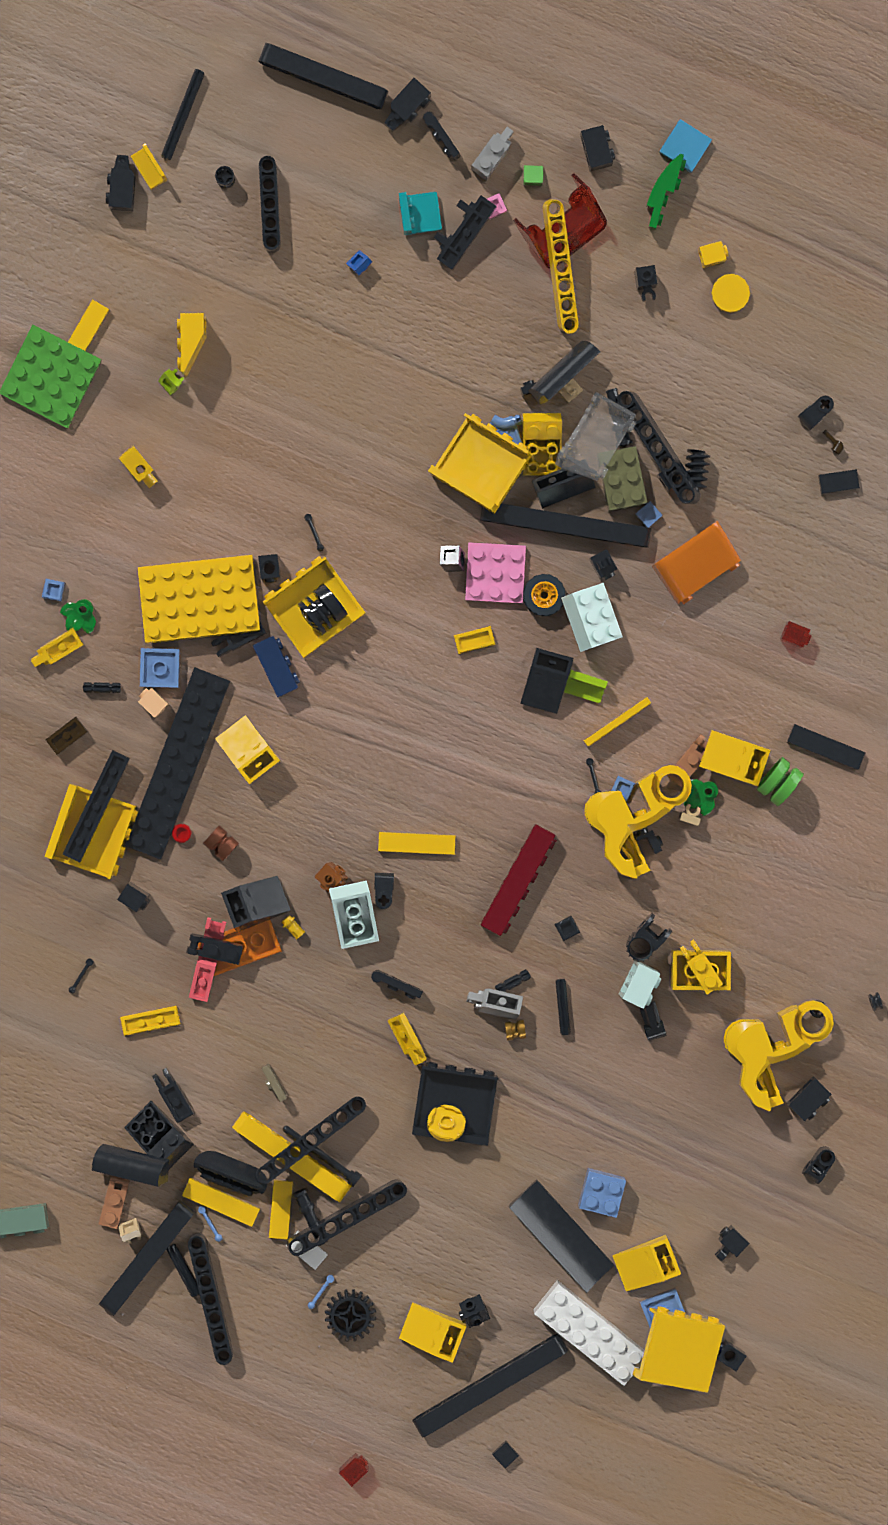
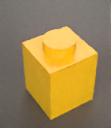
(713, 254)

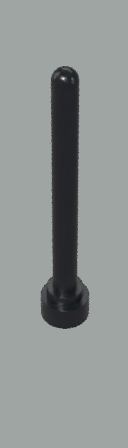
(351, 1176)

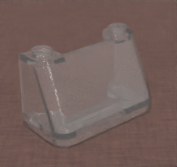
(596, 438)

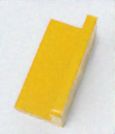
(148, 167)

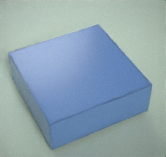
(648, 514)
(53, 590)
(624, 786)

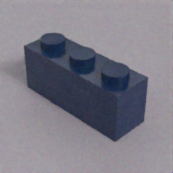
(276, 666)

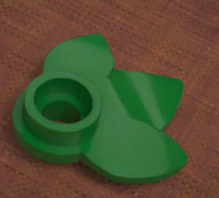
(78, 619)
(700, 798)

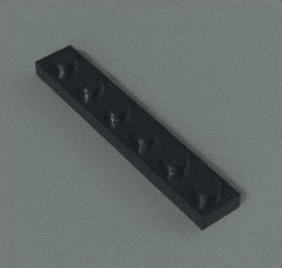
(96, 806)

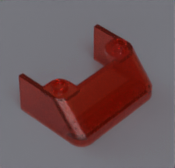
(582, 222)

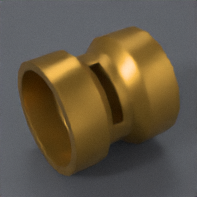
(511, 1032)

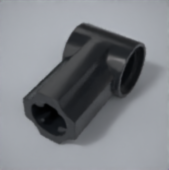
(653, 1025)

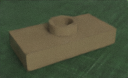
(273, 1082)

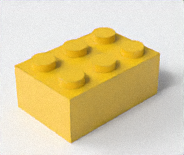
(683, 977)

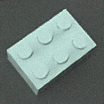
(591, 617)
(354, 914)
(639, 984)

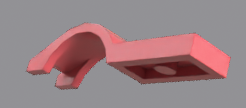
(206, 966)

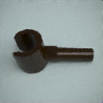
(838, 445)

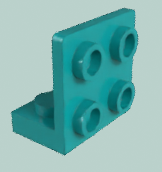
(420, 212)

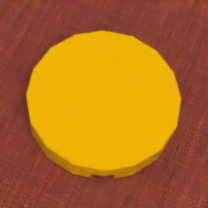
(730, 293)
(446, 1123)

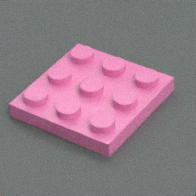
(495, 573)

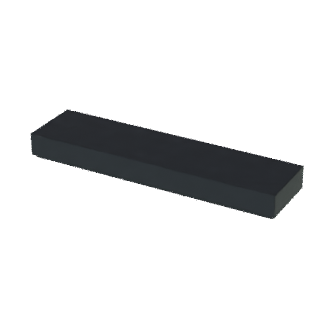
(826, 747)

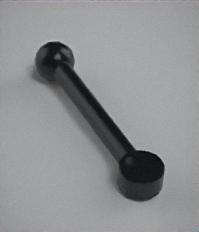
(308, 517)
(589, 761)
(89, 962)

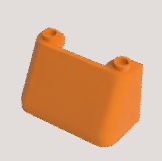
(697, 563)

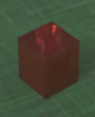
(795, 634)
(354, 1469)

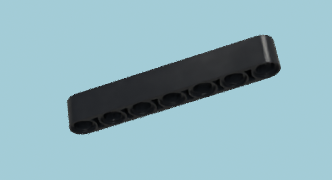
(323, 76)
(666, 453)
(319, 1136)
(336, 1218)
(146, 1258)
(210, 1308)

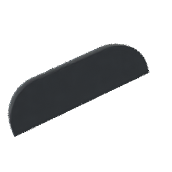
(229, 1173)

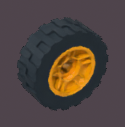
(533, 598)

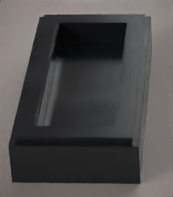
(838, 481)

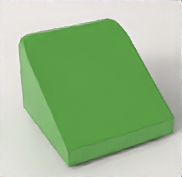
(533, 175)

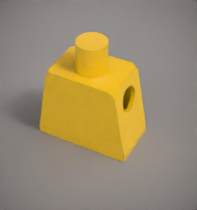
(131, 460)

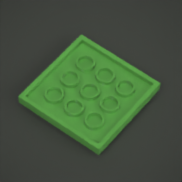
(50, 376)

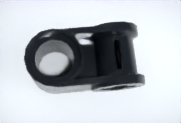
(814, 413)
(384, 886)
(818, 1165)

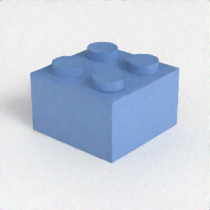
(602, 1192)

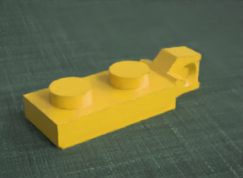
(57, 648)
(407, 1038)

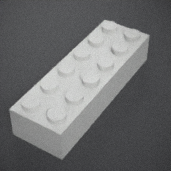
(590, 1332)

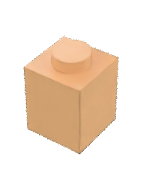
(153, 702)

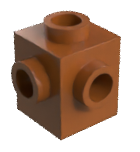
(331, 876)

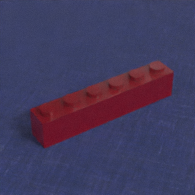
(517, 880)

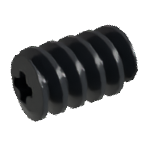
(696, 466)

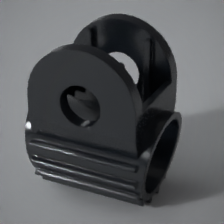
(644, 932)

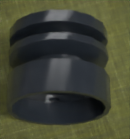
(322, 609)

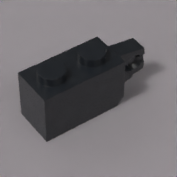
(407, 104)
(122, 185)

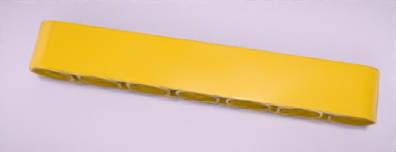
(554, 259)
(305, 1167)

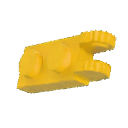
(702, 969)

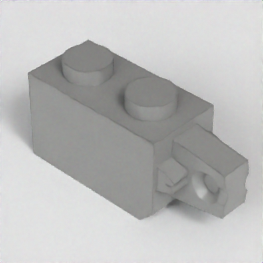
(492, 154)
(496, 1003)

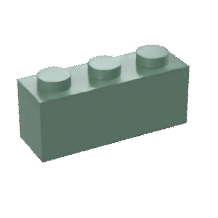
(23, 1219)

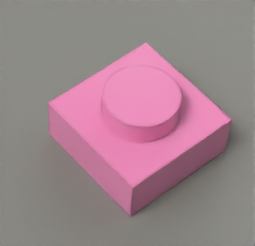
(501, 209)

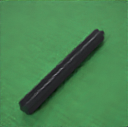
(182, 114)

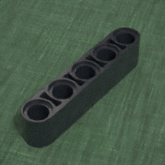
(266, 195)

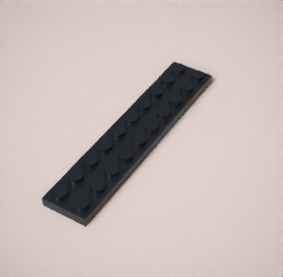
(177, 763)

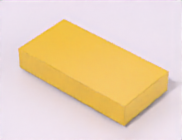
(474, 640)

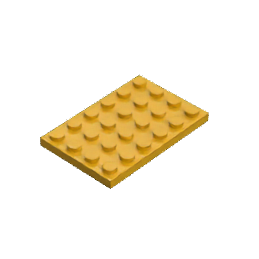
(198, 599)

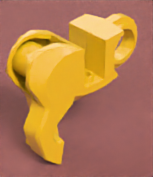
(612, 817)
(751, 1046)

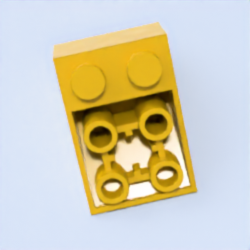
(193, 335)
(544, 439)
(247, 749)
(734, 758)
(646, 1263)
(433, 1332)

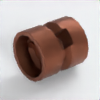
(221, 843)

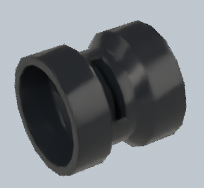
(225, 173)

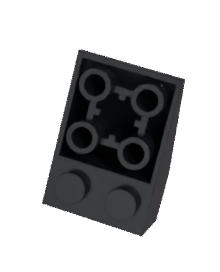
(546, 680)
(255, 902)
(158, 1134)

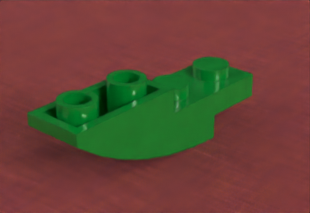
(667, 182)

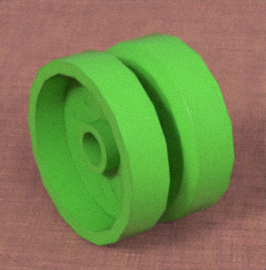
(781, 782)

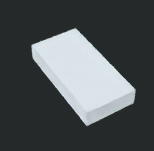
(312, 1257)

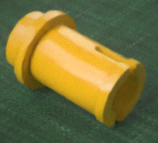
(292, 926)

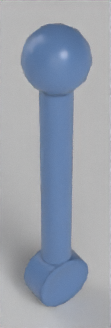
(202, 1209)
(311, 1305)

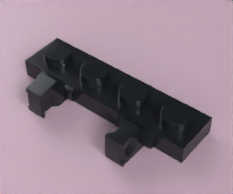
(474, 220)

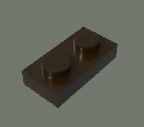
(66, 735)

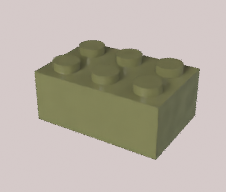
(624, 481)

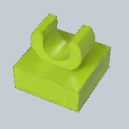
(170, 381)

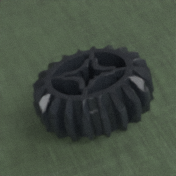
(358, 1315)

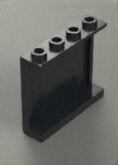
(464, 1089)

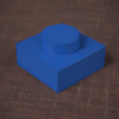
(359, 262)

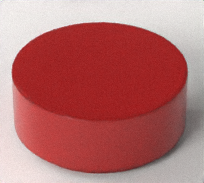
(181, 833)

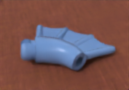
(509, 426)

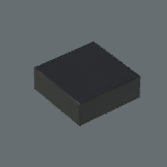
(567, 928)
(505, 1454)

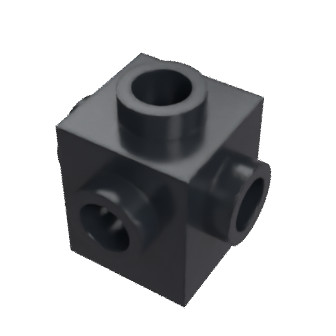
(473, 1311)

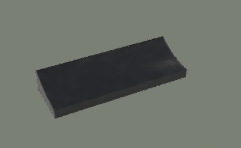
(561, 1235)

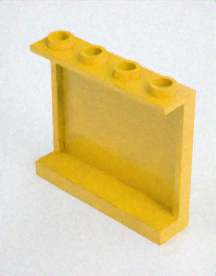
(481, 463)
(287, 613)
(108, 838)
(681, 1350)

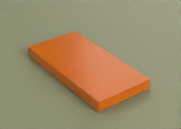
(257, 944)

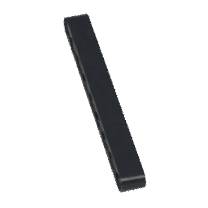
(568, 525)
(490, 1385)

